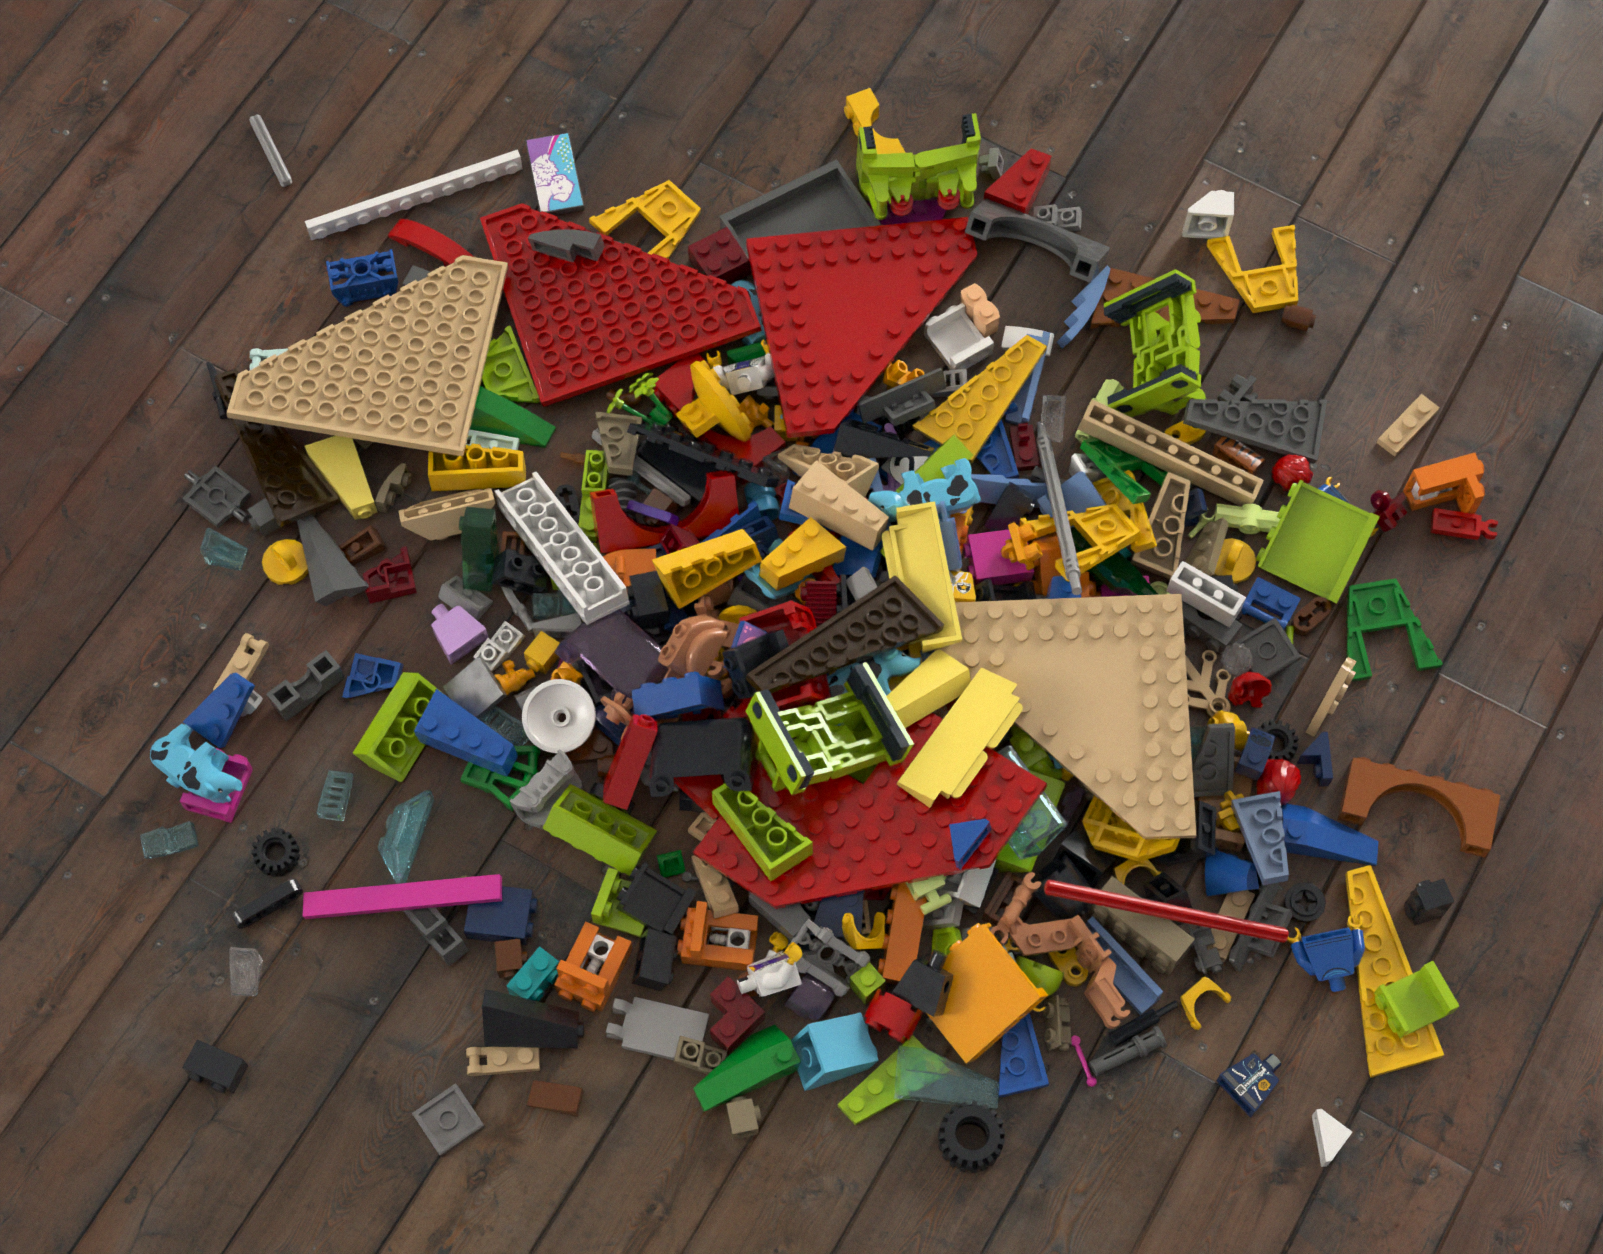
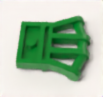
(486, 779)

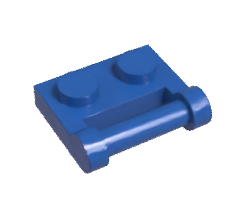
(1272, 599)

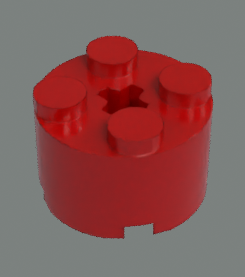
(892, 1015)

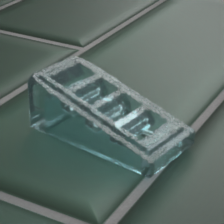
(515, 736)
(339, 812)

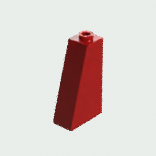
(629, 761)

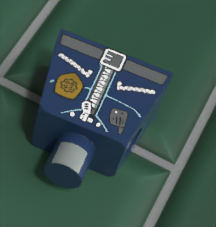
(1250, 1081)

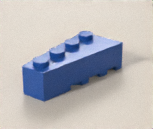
(461, 734)

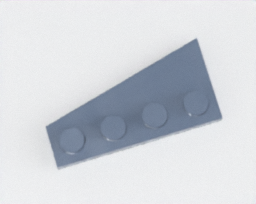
(1264, 834)

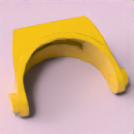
(1121, 871)
(859, 942)
(1188, 998)

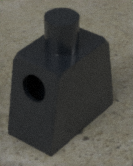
(926, 984)

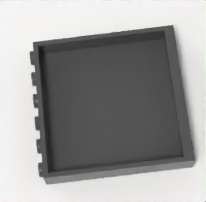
(807, 204)

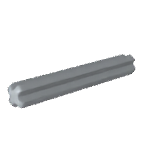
(270, 150)

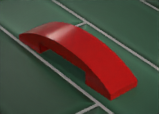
(427, 240)

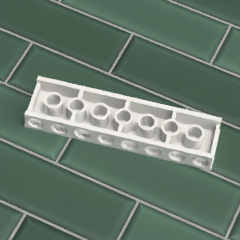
(563, 549)

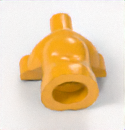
(756, 413)
(513, 679)

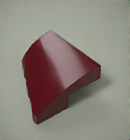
(391, 578)

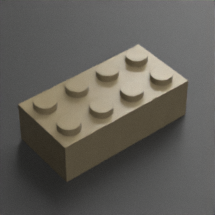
(1148, 935)

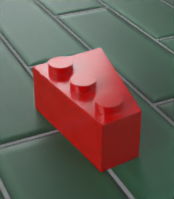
(1021, 182)

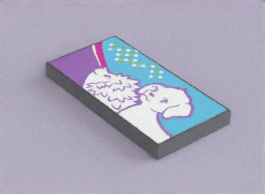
(555, 174)

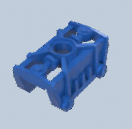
(361, 285)

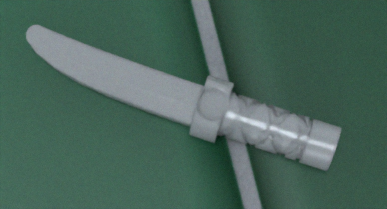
(518, 609)

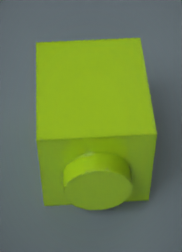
(866, 982)

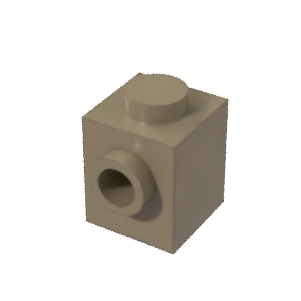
(743, 1117)

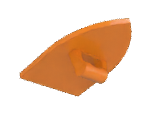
(631, 562)

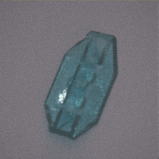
(404, 835)

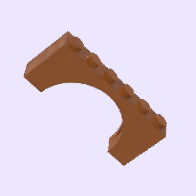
(1470, 807)

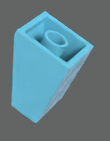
(833, 1050)

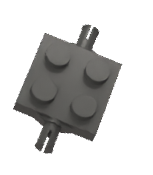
(216, 496)

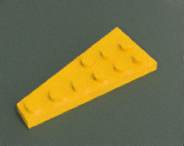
(982, 401)

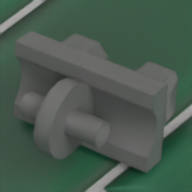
(1242, 387)

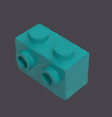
(534, 976)

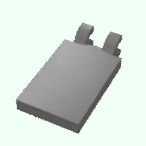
(655, 1026)

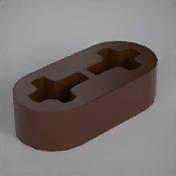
(1308, 612)

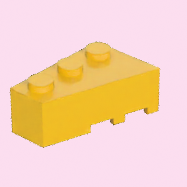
(802, 553)

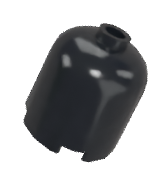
(1064, 872)

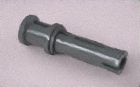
(1138, 1047)

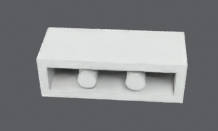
(1206, 594)

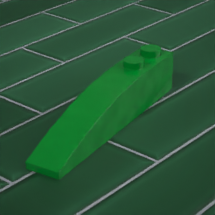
(503, 417)

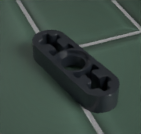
(267, 903)

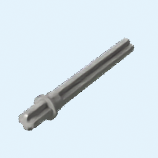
(655, 478)

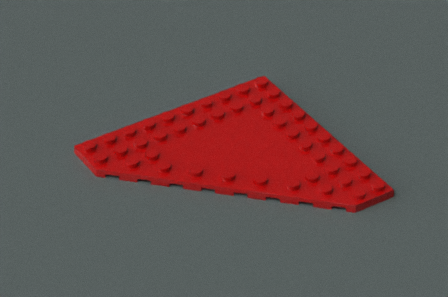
(845, 307)
(608, 316)

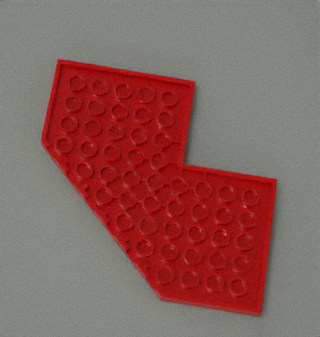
(875, 829)

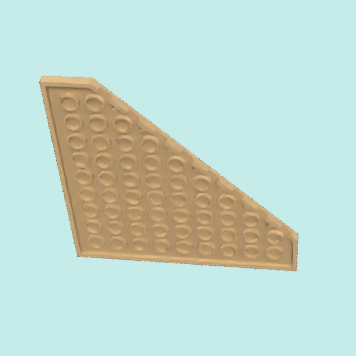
(388, 372)
(1098, 694)

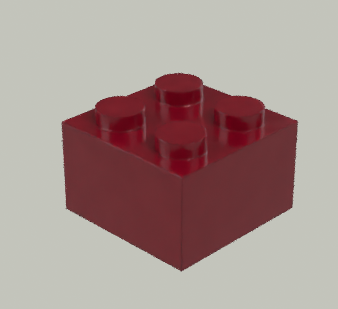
(720, 257)

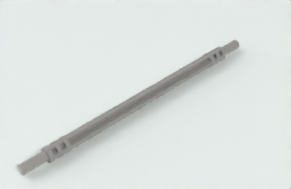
(1059, 511)

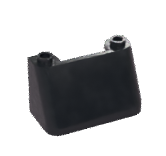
(703, 749)

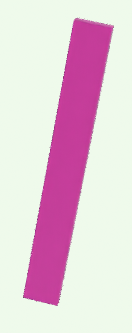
(402, 896)

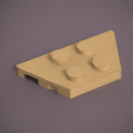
(1334, 693)

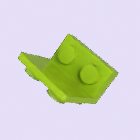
(605, 909)

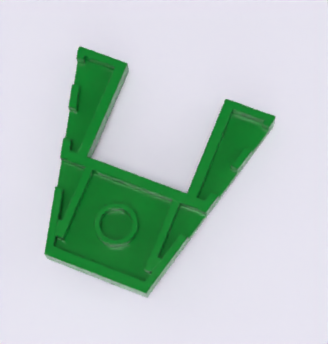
(1114, 463)
(1381, 607)

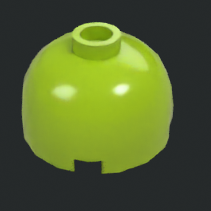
(1041, 975)

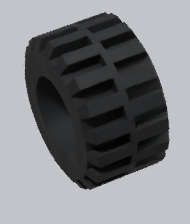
(975, 1115)

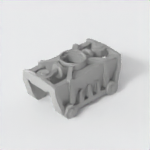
(545, 789)
(822, 967)

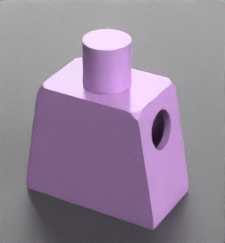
(457, 631)

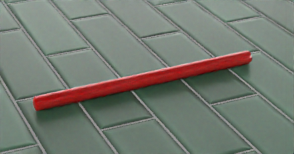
(1166, 911)

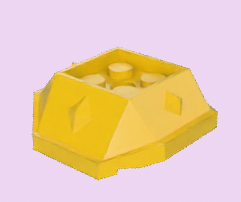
(1117, 837)

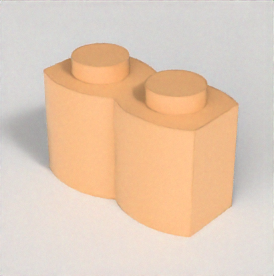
(980, 310)

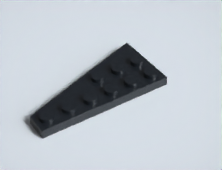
(688, 445)

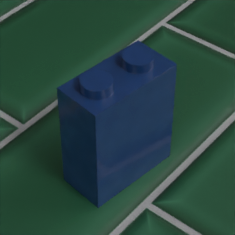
(503, 919)

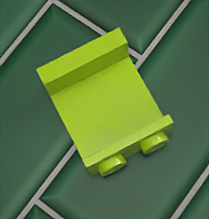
(1416, 1000)

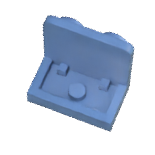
(1077, 495)

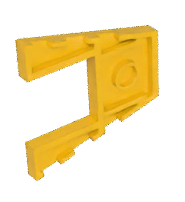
(663, 207)
(1263, 287)
(1137, 512)
(1102, 526)

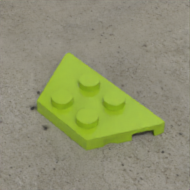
(507, 371)

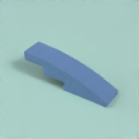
(1086, 303)
(992, 486)

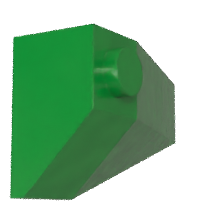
(752, 1065)

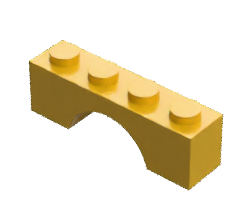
(863, 111)

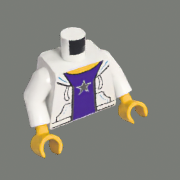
(743, 375)
(775, 971)

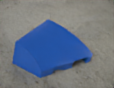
(371, 675)
(1229, 874)

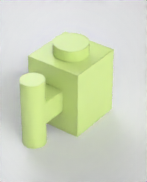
(929, 889)

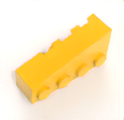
(476, 469)
(705, 566)

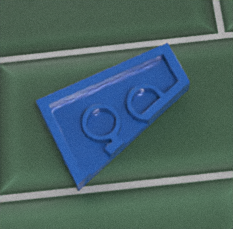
(997, 454)
(221, 710)

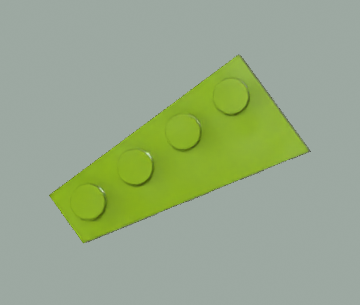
(875, 1091)

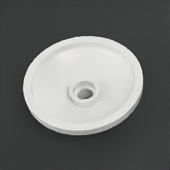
(542, 713)

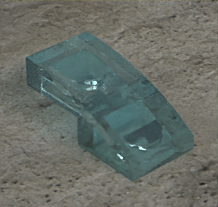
(169, 841)

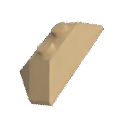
(441, 515)

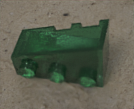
(479, 547)

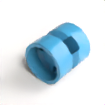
(764, 498)

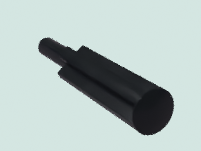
(1140, 1024)

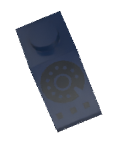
(1255, 754)

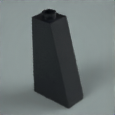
(680, 469)
(528, 1023)

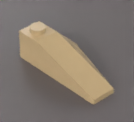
(854, 471)

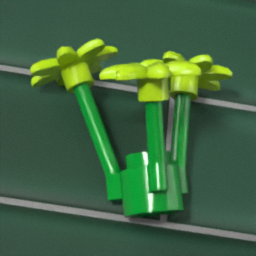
(644, 386)

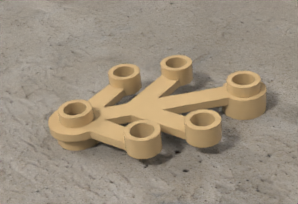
(1200, 684)

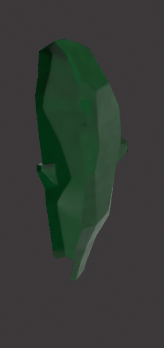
(1115, 571)

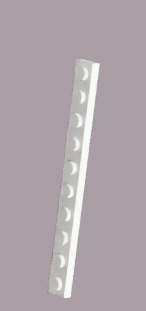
(413, 195)

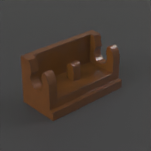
(1001, 899)

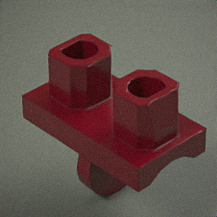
(1388, 509)

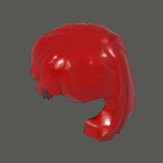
(1279, 776)

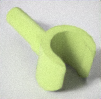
(1202, 522)

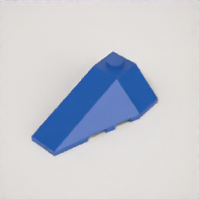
(1323, 837)

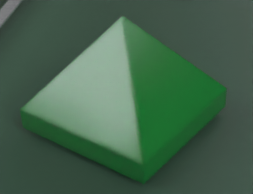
(671, 863)

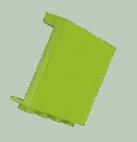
(1317, 541)

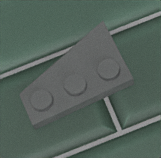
(1215, 761)

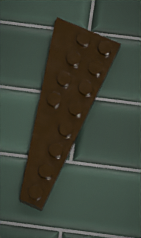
(283, 470)
(868, 627)

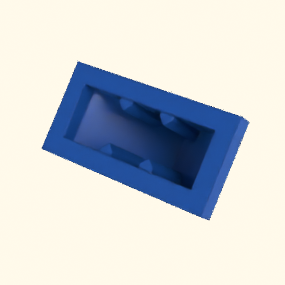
(967, 838)

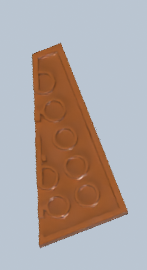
(1211, 306)

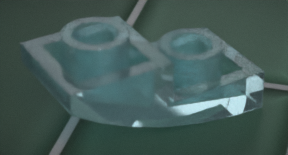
(551, 605)

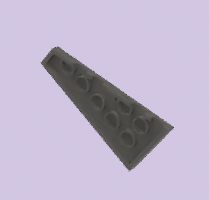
(1265, 423)

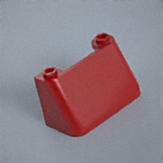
(796, 622)

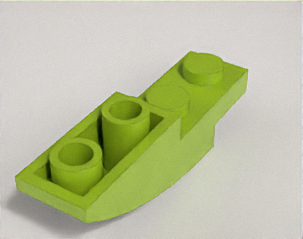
(594, 479)

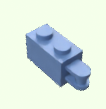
(950, 538)

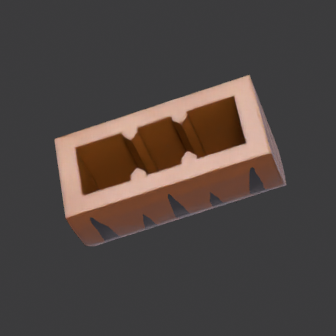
(1238, 455)

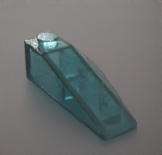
(935, 1079)

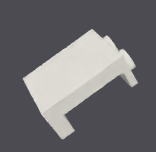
(957, 338)

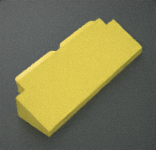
(918, 559)
(957, 745)

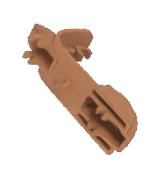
(689, 649)

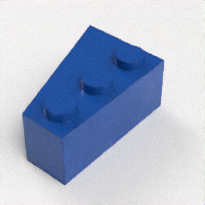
(678, 696)

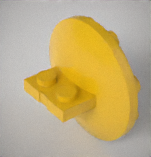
(713, 406)

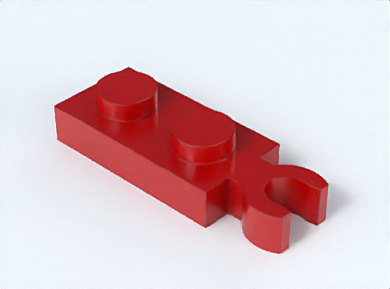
(1461, 524)

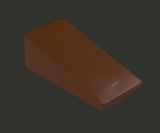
(363, 545)
(555, 1097)

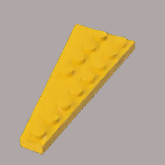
(1383, 964)

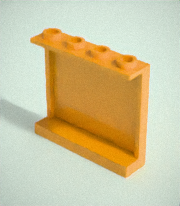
(985, 995)

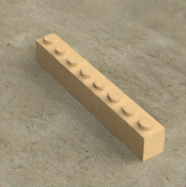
(1170, 454)

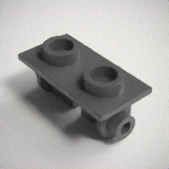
(1206, 959)

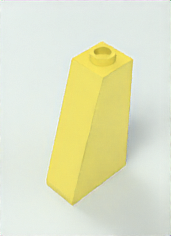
(341, 467)
(929, 687)

